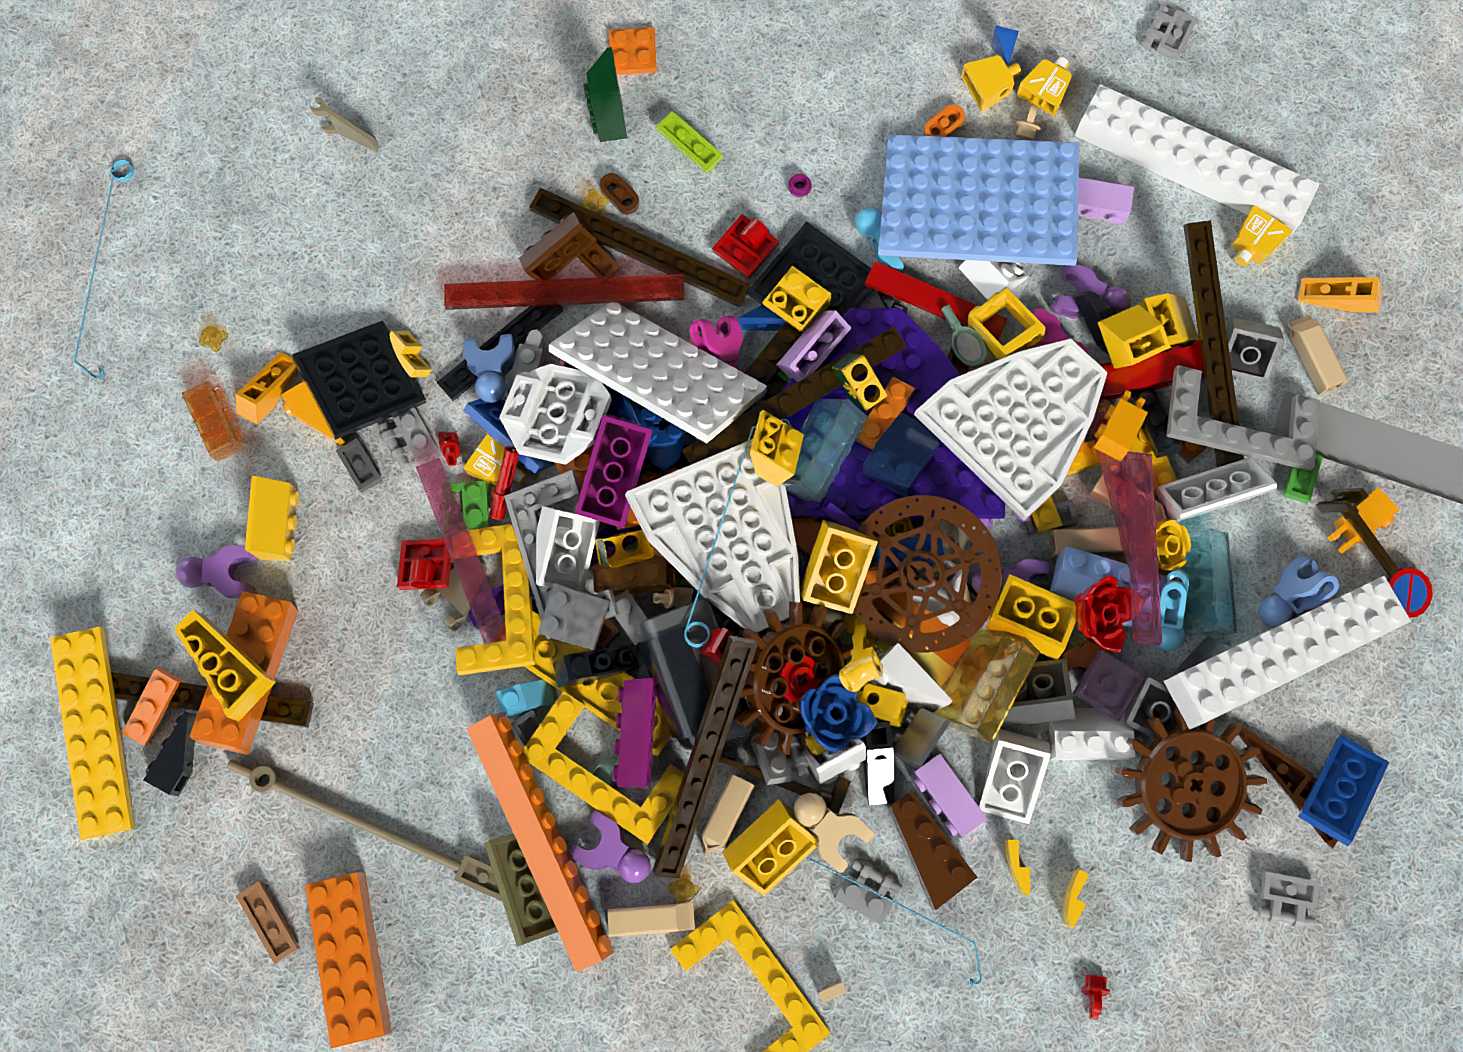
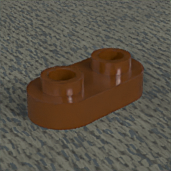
(620, 194)

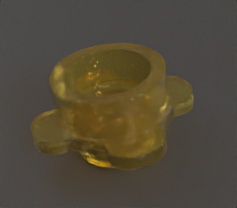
(594, 196)
(209, 332)
(686, 895)

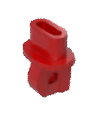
(449, 446)
(1096, 988)

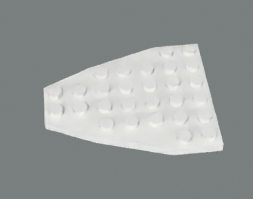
(1019, 419)
(756, 546)

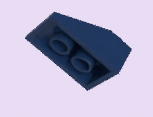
(901, 455)

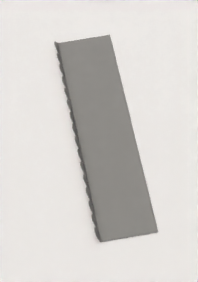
(1383, 450)

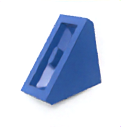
(1004, 42)
(760, 320)

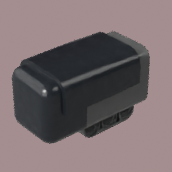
(681, 672)

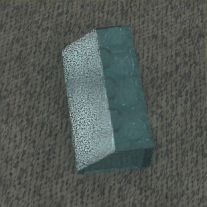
(826, 442)
(1210, 588)

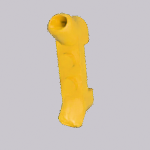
(865, 662)

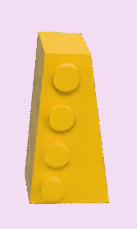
(228, 669)

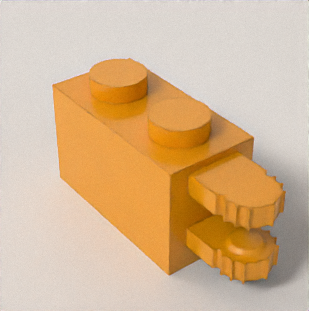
(1121, 427)
(1376, 512)

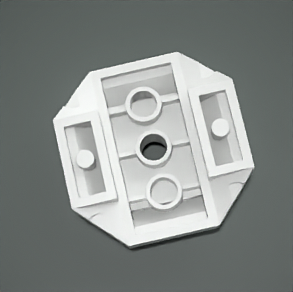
(546, 394)

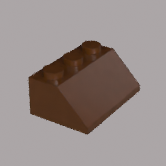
(557, 248)

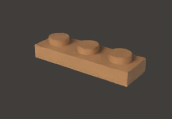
(267, 922)

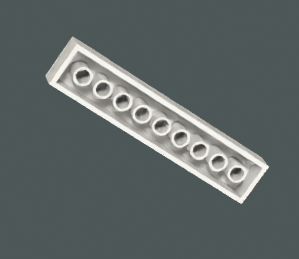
(1195, 158)
(1286, 652)

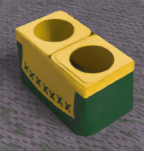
(849, 384)
(643, 551)

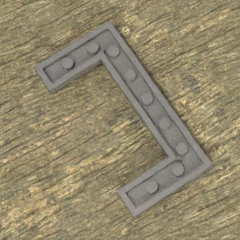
(1294, 451)
(523, 513)

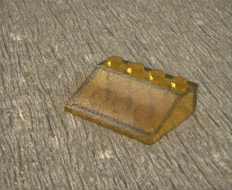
(987, 682)

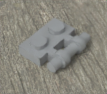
(1174, 39)
(414, 433)
(775, 764)
(1288, 890)
(862, 899)

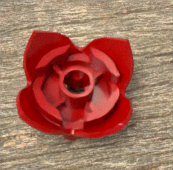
(1103, 611)

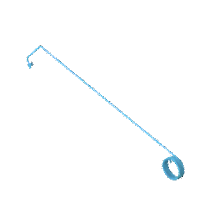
(123, 179)
(700, 623)
(971, 980)

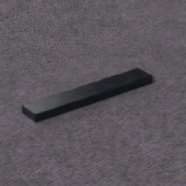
(532, 318)

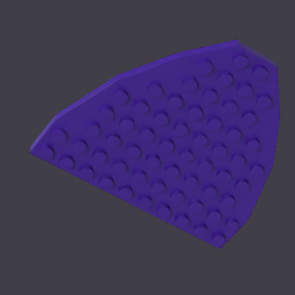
(925, 369)

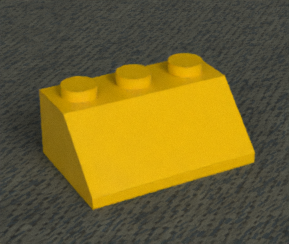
(271, 519)
(837, 567)
(1034, 614)
(770, 848)

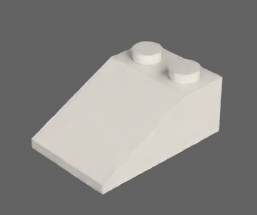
(564, 548)
(906, 676)
(829, 764)
(1014, 776)

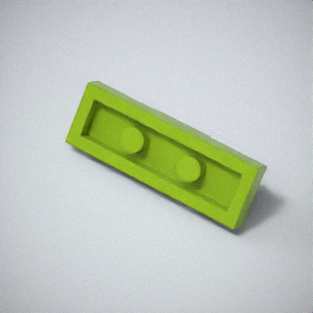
(689, 142)

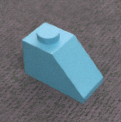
(525, 697)

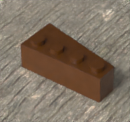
(934, 857)

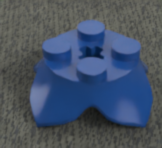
(667, 440)
(852, 720)

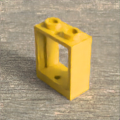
(998, 301)

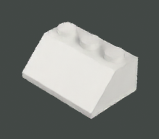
(1090, 737)

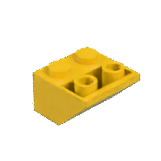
(798, 299)
(1175, 317)
(1133, 336)
(775, 449)

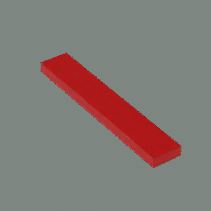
(926, 296)

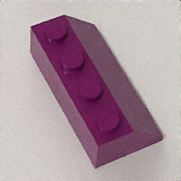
(613, 470)
(636, 734)

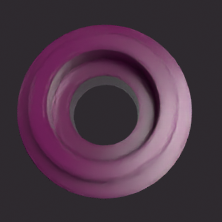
(799, 179)

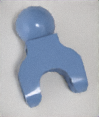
(490, 366)
(1297, 591)

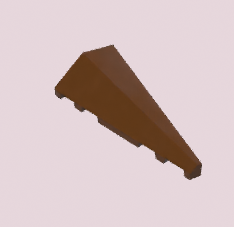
(1288, 774)

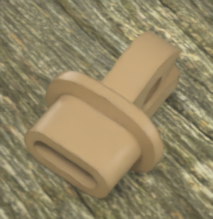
(1027, 129)
(674, 597)

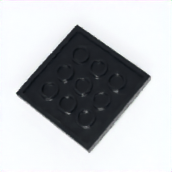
(823, 263)
(357, 379)

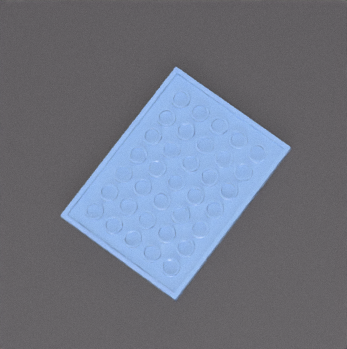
(980, 199)

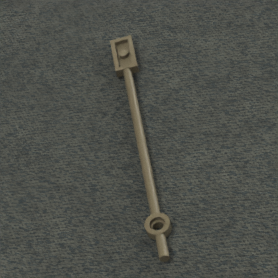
(469, 871)

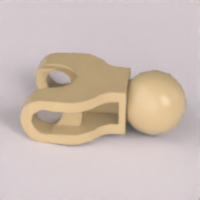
(829, 827)

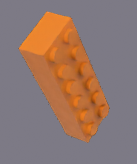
(262, 631)
(348, 959)

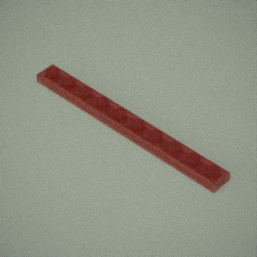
(564, 291)

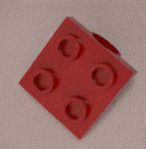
(746, 245)
(424, 565)

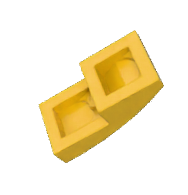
(407, 352)
(1019, 875)
(1072, 906)

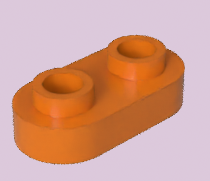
(942, 124)

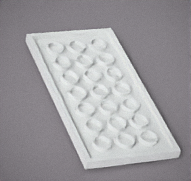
(658, 370)

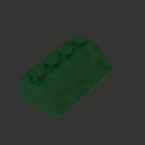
(605, 99)

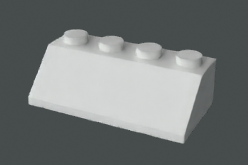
(1214, 489)

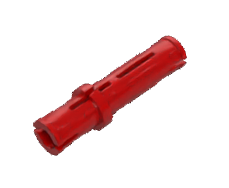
(504, 483)

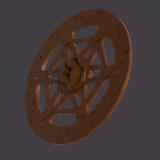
(989, 575)

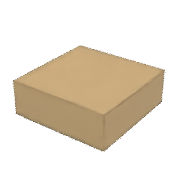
(831, 991)

